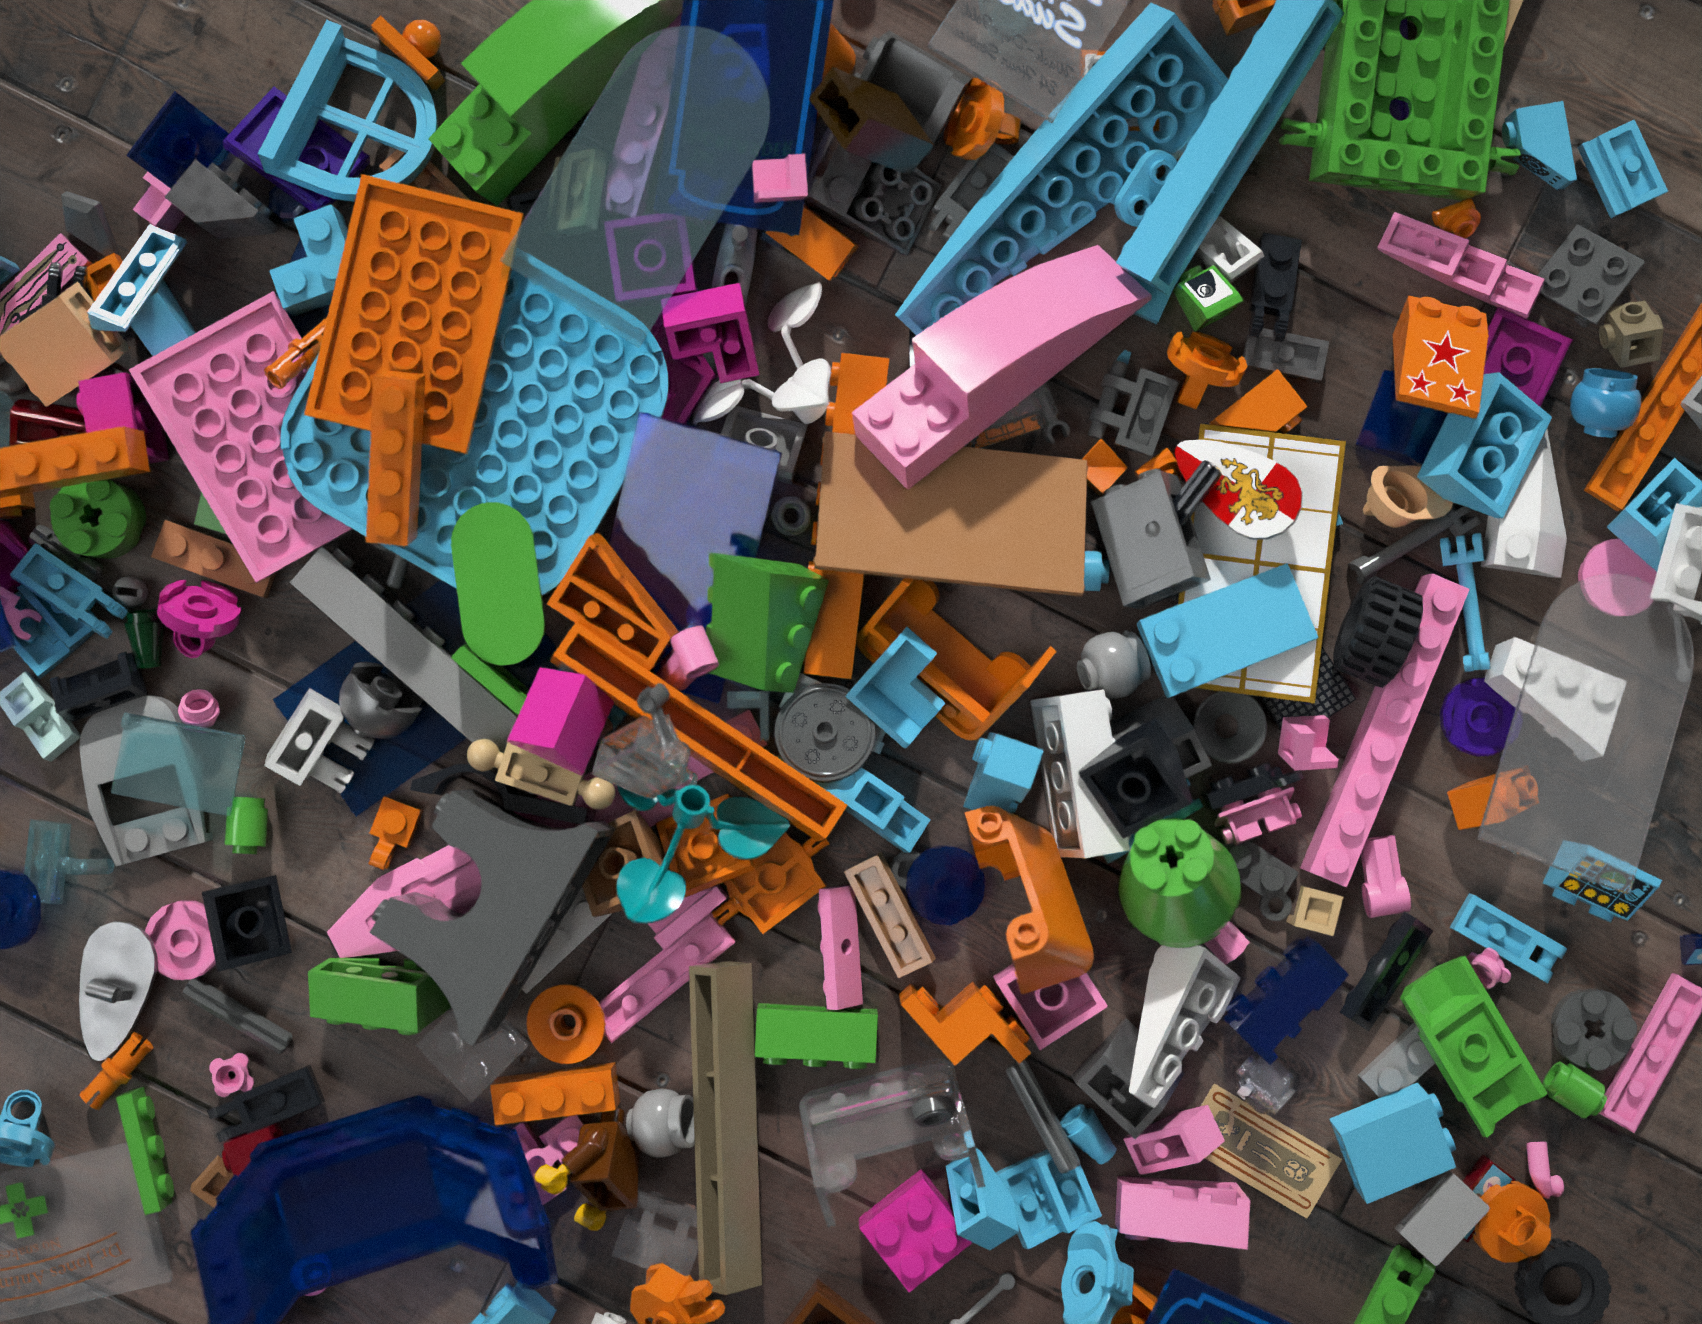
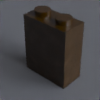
(870, 121)

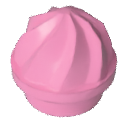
(198, 708)

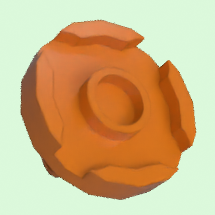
(980, 122)
(1204, 362)
(1514, 1224)

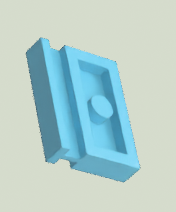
(1622, 169)

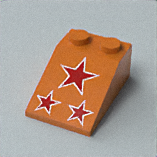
(1440, 356)

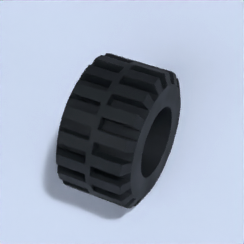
(1378, 631)

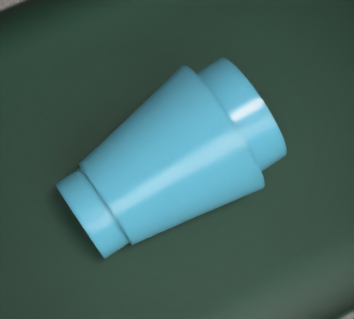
(1088, 1134)

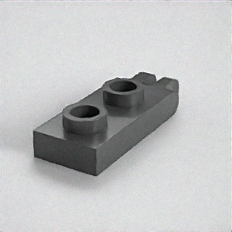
(968, 189)

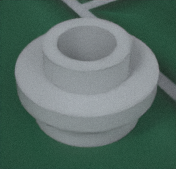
(803, 516)

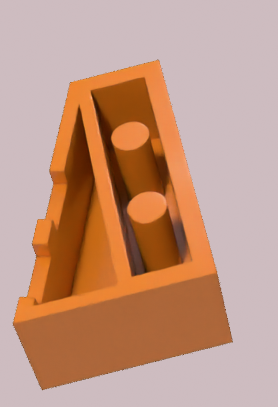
(613, 604)

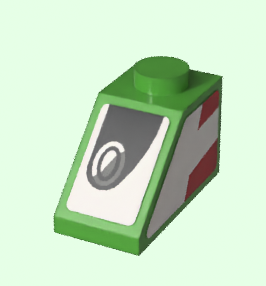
(1206, 296)

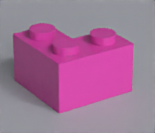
(714, 323)

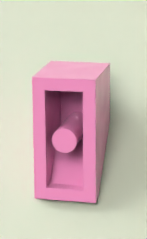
(1175, 1141)

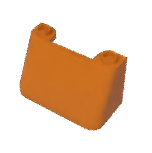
(1052, 939)

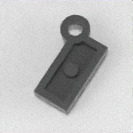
(1264, 875)

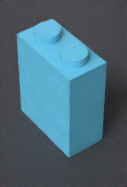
(1394, 1142)

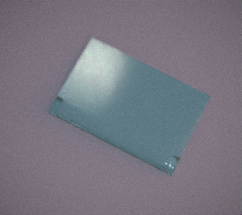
(178, 764)

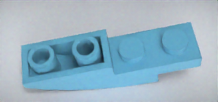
(879, 808)

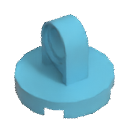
(19, 1138)

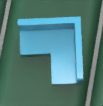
(894, 694)

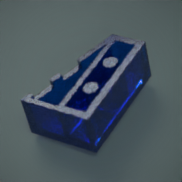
(1285, 997)

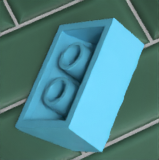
(1486, 457)

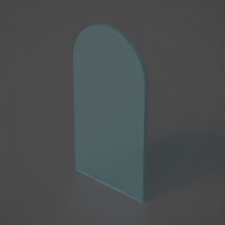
(645, 178)

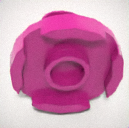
(197, 613)

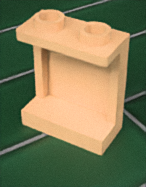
(59, 346)

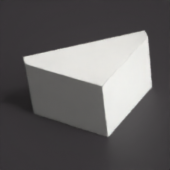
(1228, 250)

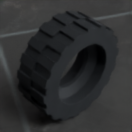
(1594, 1282)

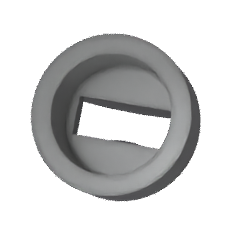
(126, 600)

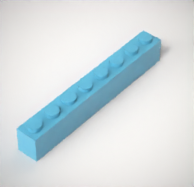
(1228, 140)

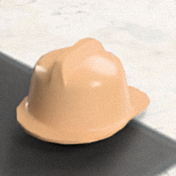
(1401, 497)

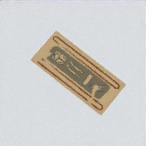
(1269, 1153)

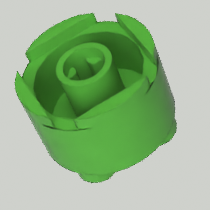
(118, 529)

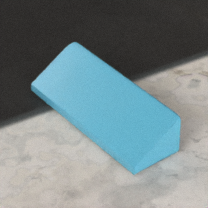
(135, 280)

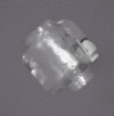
(1263, 1085)

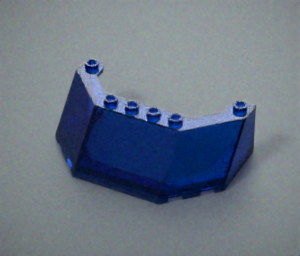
(366, 1200)

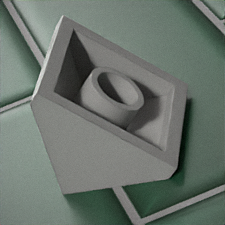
(771, 433)

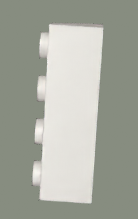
(1072, 733)

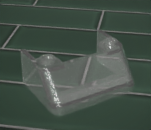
(876, 1117)

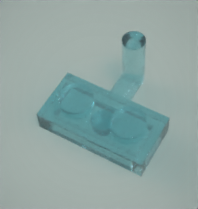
(49, 860)

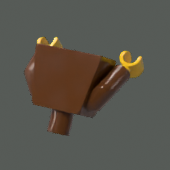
(601, 1168)

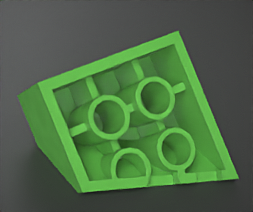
(762, 619)

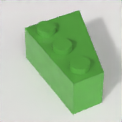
(375, 995)

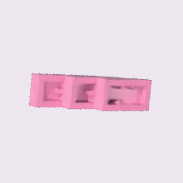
(1460, 265)

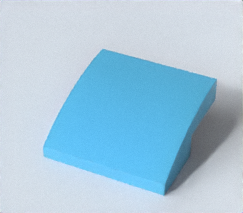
(51, 638)
(1047, 1199)

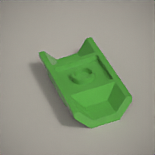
(1471, 1043)

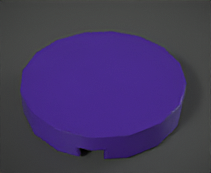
(1469, 711)

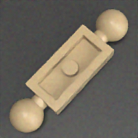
(538, 775)

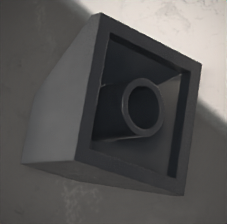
(1138, 779)

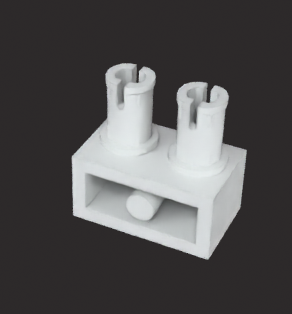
(302, 741)

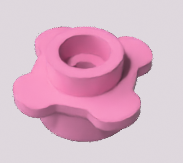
(1489, 968)
(223, 1083)

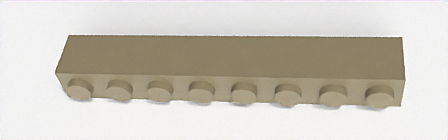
(725, 1125)

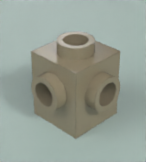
(1632, 334)

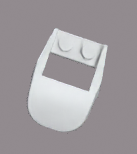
(1681, 562)

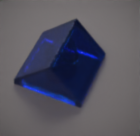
(177, 139)
(1398, 427)

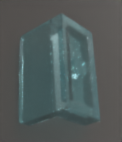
(755, 699)

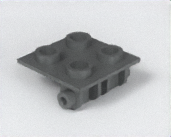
(1588, 275)

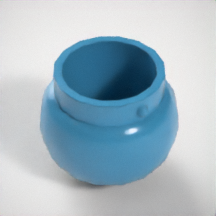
(1606, 401)

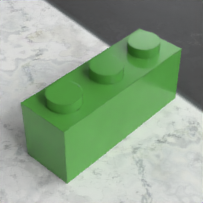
(816, 1035)

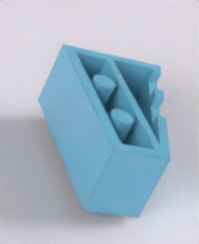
(1002, 772)

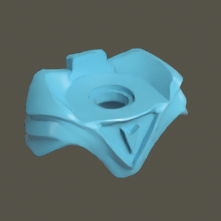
(1094, 1251)

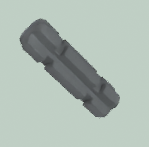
(46, 539)

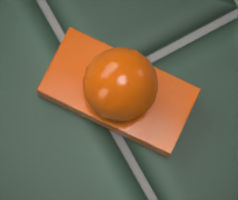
(414, 47)

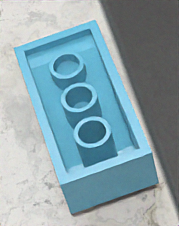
(1226, 630)

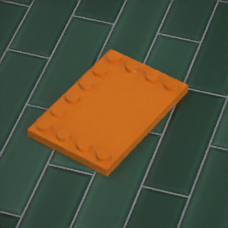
(419, 297)

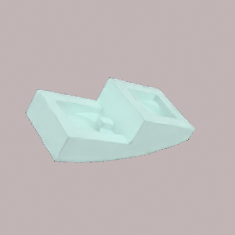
(34, 712)

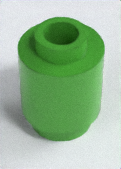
(247, 825)
(1575, 1090)

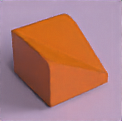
(1103, 467)

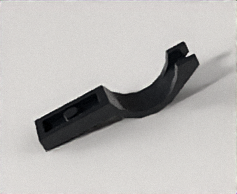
(439, 781)

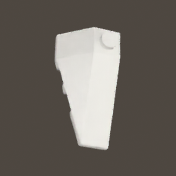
(1533, 530)
(1180, 1000)

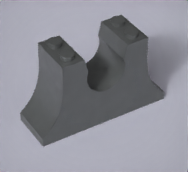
(526, 890)

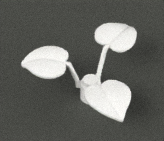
(803, 393)

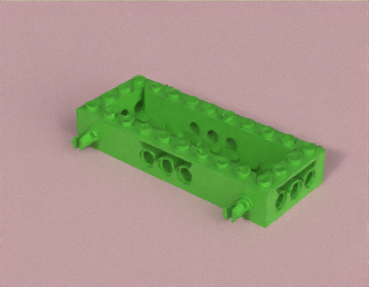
(1442, 75)

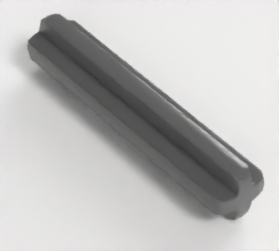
(237, 1015)
(1043, 1116)

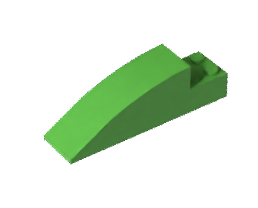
(538, 82)

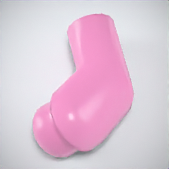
(1540, 1171)

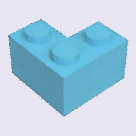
(311, 280)

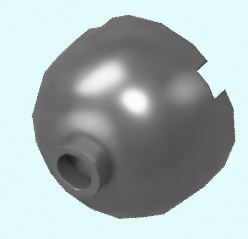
(377, 703)

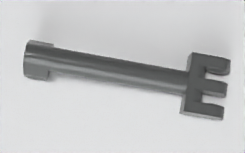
(1368, 566)

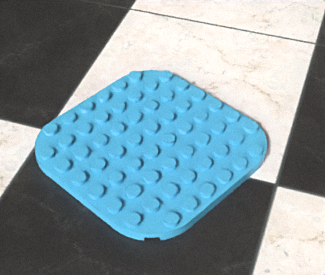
(544, 439)

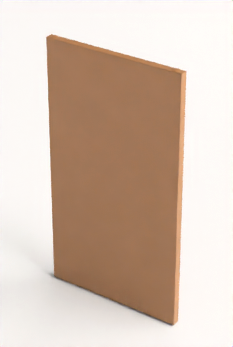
(967, 522)

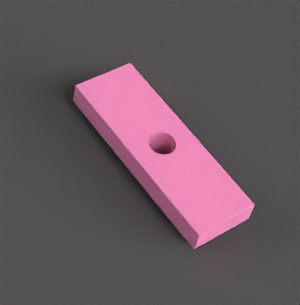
(840, 947)

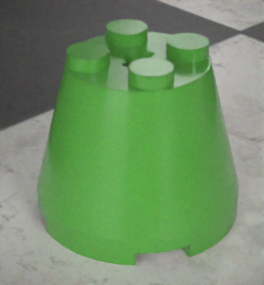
(1180, 903)

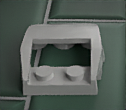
(99, 756)

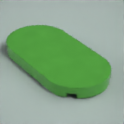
(498, 583)

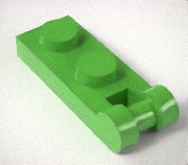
(1392, 1298)

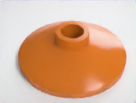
(551, 1034)

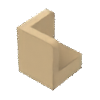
(1316, 910)

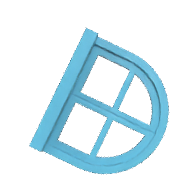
(308, 104)

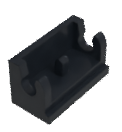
(98, 688)

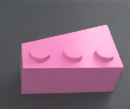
(1182, 1211)

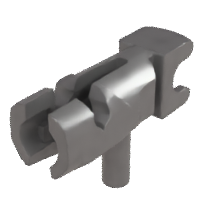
(736, 255)

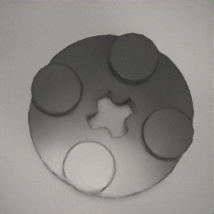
(1616, 1028)

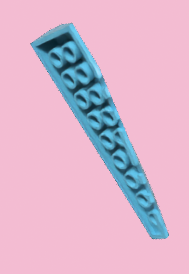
(1075, 162)

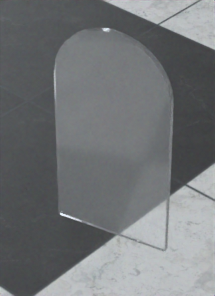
(1592, 731)

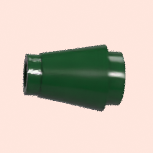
(145, 637)

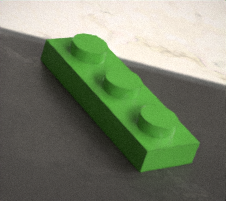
(145, 1150)

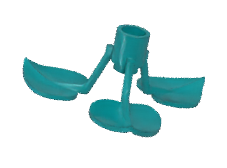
(746, 833)

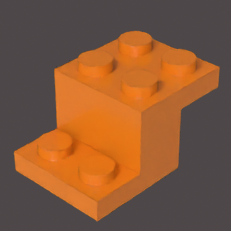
(965, 1021)

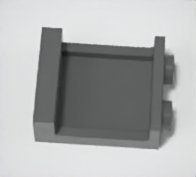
(921, 81)

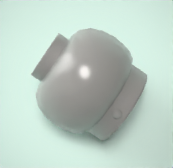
(1114, 664)
(661, 1122)

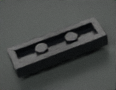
(1386, 971)

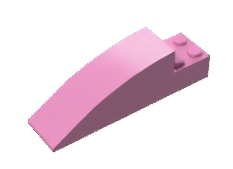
(993, 357)

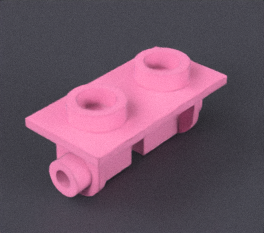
(1242, 818)

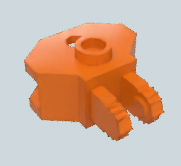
(673, 1299)

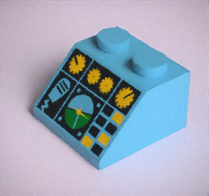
(1603, 900)

